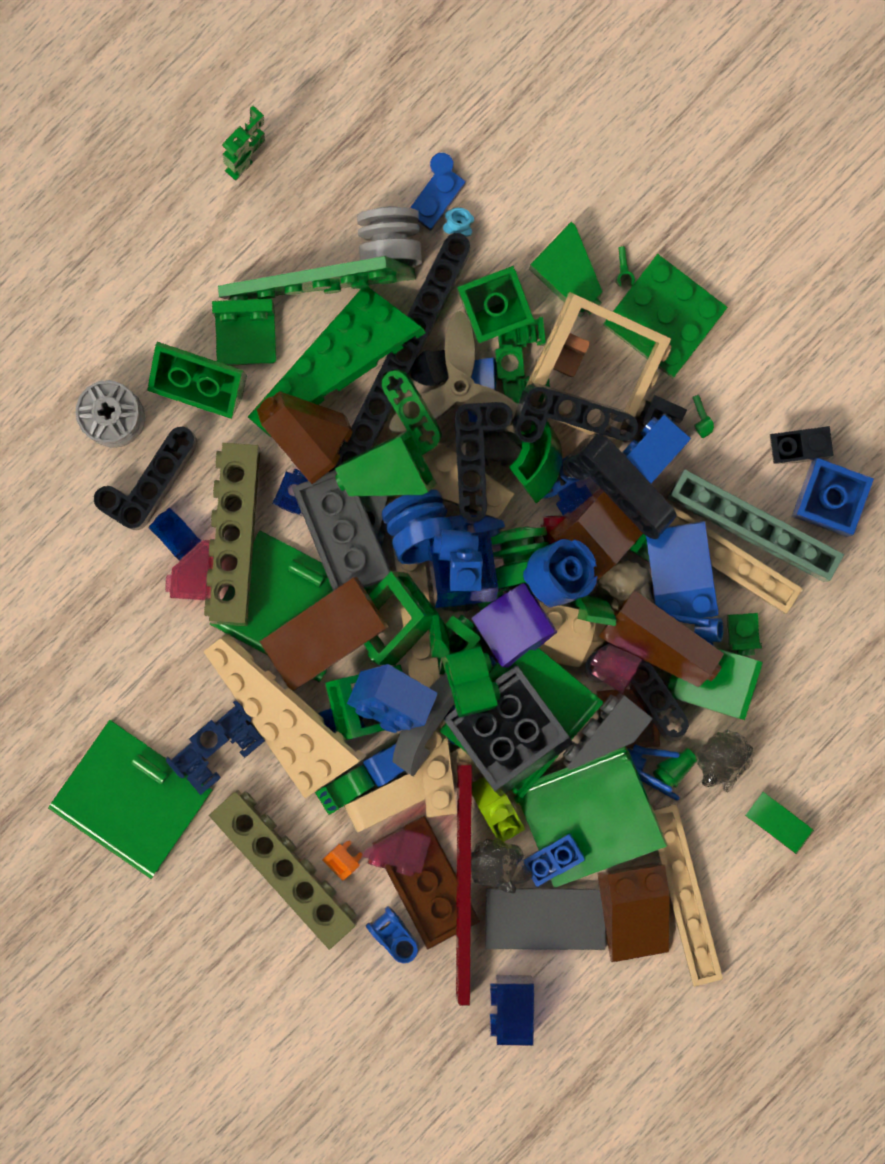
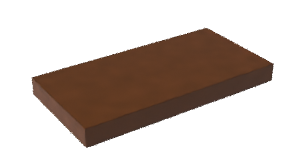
(324, 634)
(432, 893)

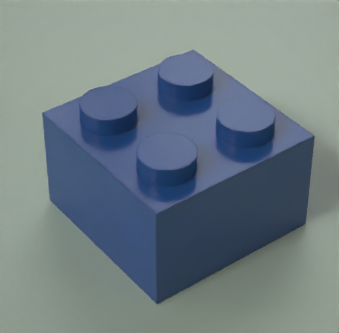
(657, 448)
(832, 497)
(392, 698)

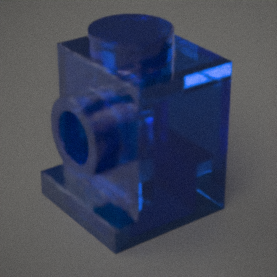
(283, 498)

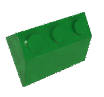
(196, 380)

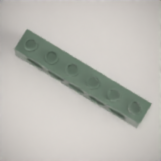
(755, 526)

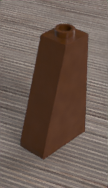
(662, 641)

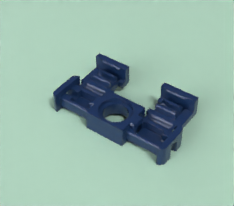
(230, 725)

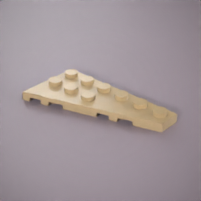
(287, 724)

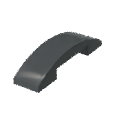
(410, 748)

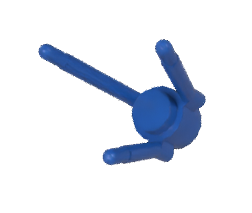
(707, 628)
(639, 762)

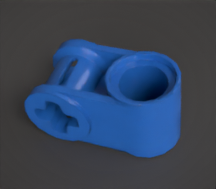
(381, 766)
(393, 934)

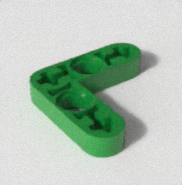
(429, 425)

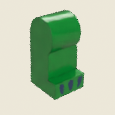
(345, 789)

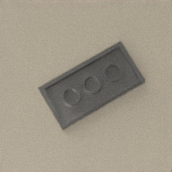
(341, 532)
(544, 919)

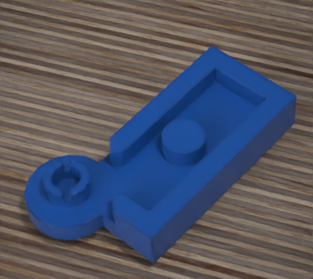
(438, 192)

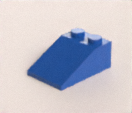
(683, 571)

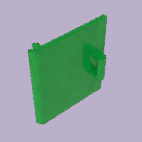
(280, 589)
(561, 692)
(128, 799)
(602, 810)

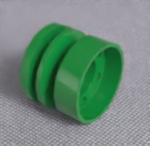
(516, 549)

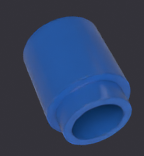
(451, 541)

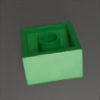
(495, 304)

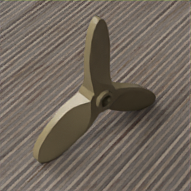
(460, 366)

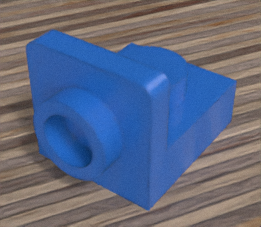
(465, 570)

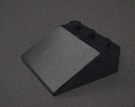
(513, 736)

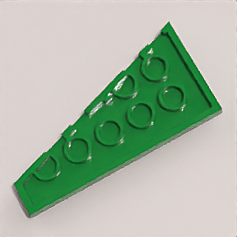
(328, 278)
(346, 349)

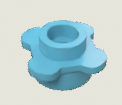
(458, 221)

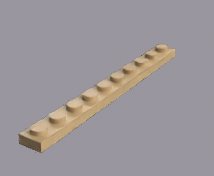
(436, 768)

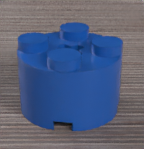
(561, 572)

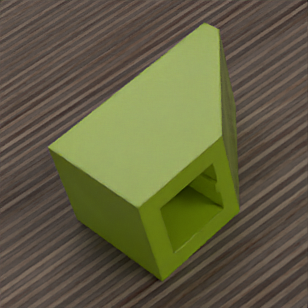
(496, 810)

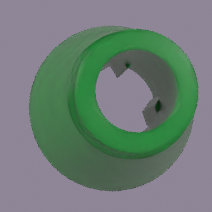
(675, 769)

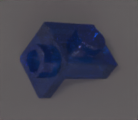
(174, 533)

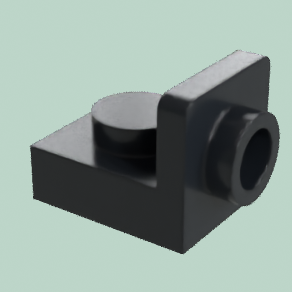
(662, 407)

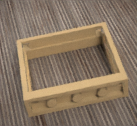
(559, 336)

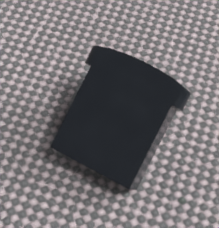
(430, 368)

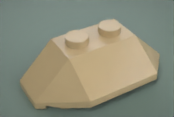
(574, 637)

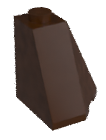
(305, 432)

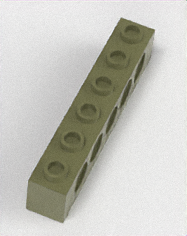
(236, 610)
(226, 818)

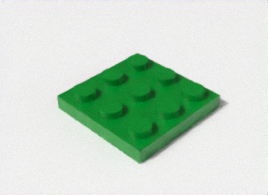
(670, 305)

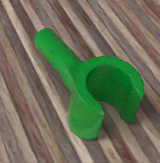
(624, 267)
(706, 425)

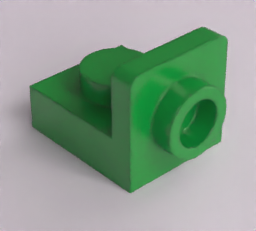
(743, 633)

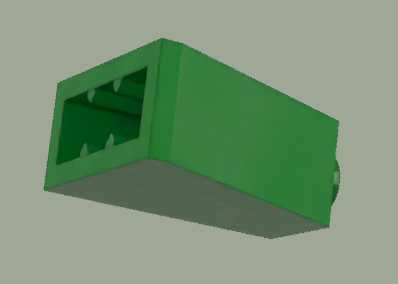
(567, 268)

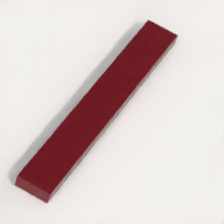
(463, 895)

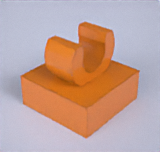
(341, 861)

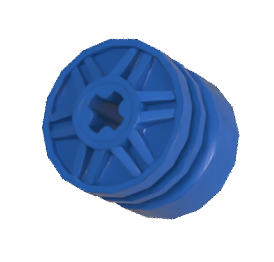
(414, 522)

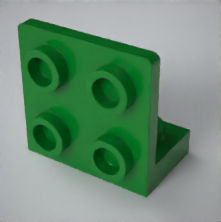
(245, 331)

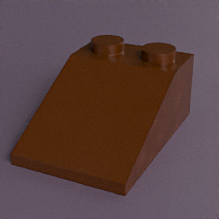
(601, 528)
(635, 911)

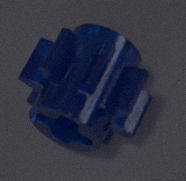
(572, 497)

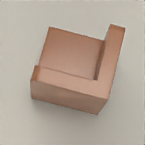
(571, 355)

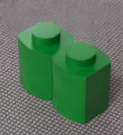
(471, 682)

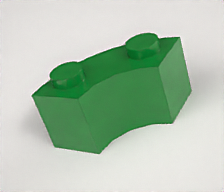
(539, 463)

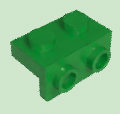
(463, 628)

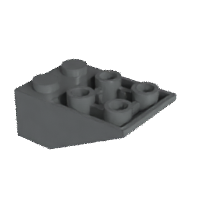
(614, 729)

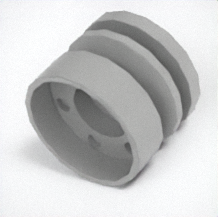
(389, 231)
(125, 422)

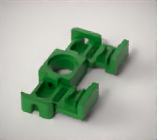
(239, 151)
(508, 346)

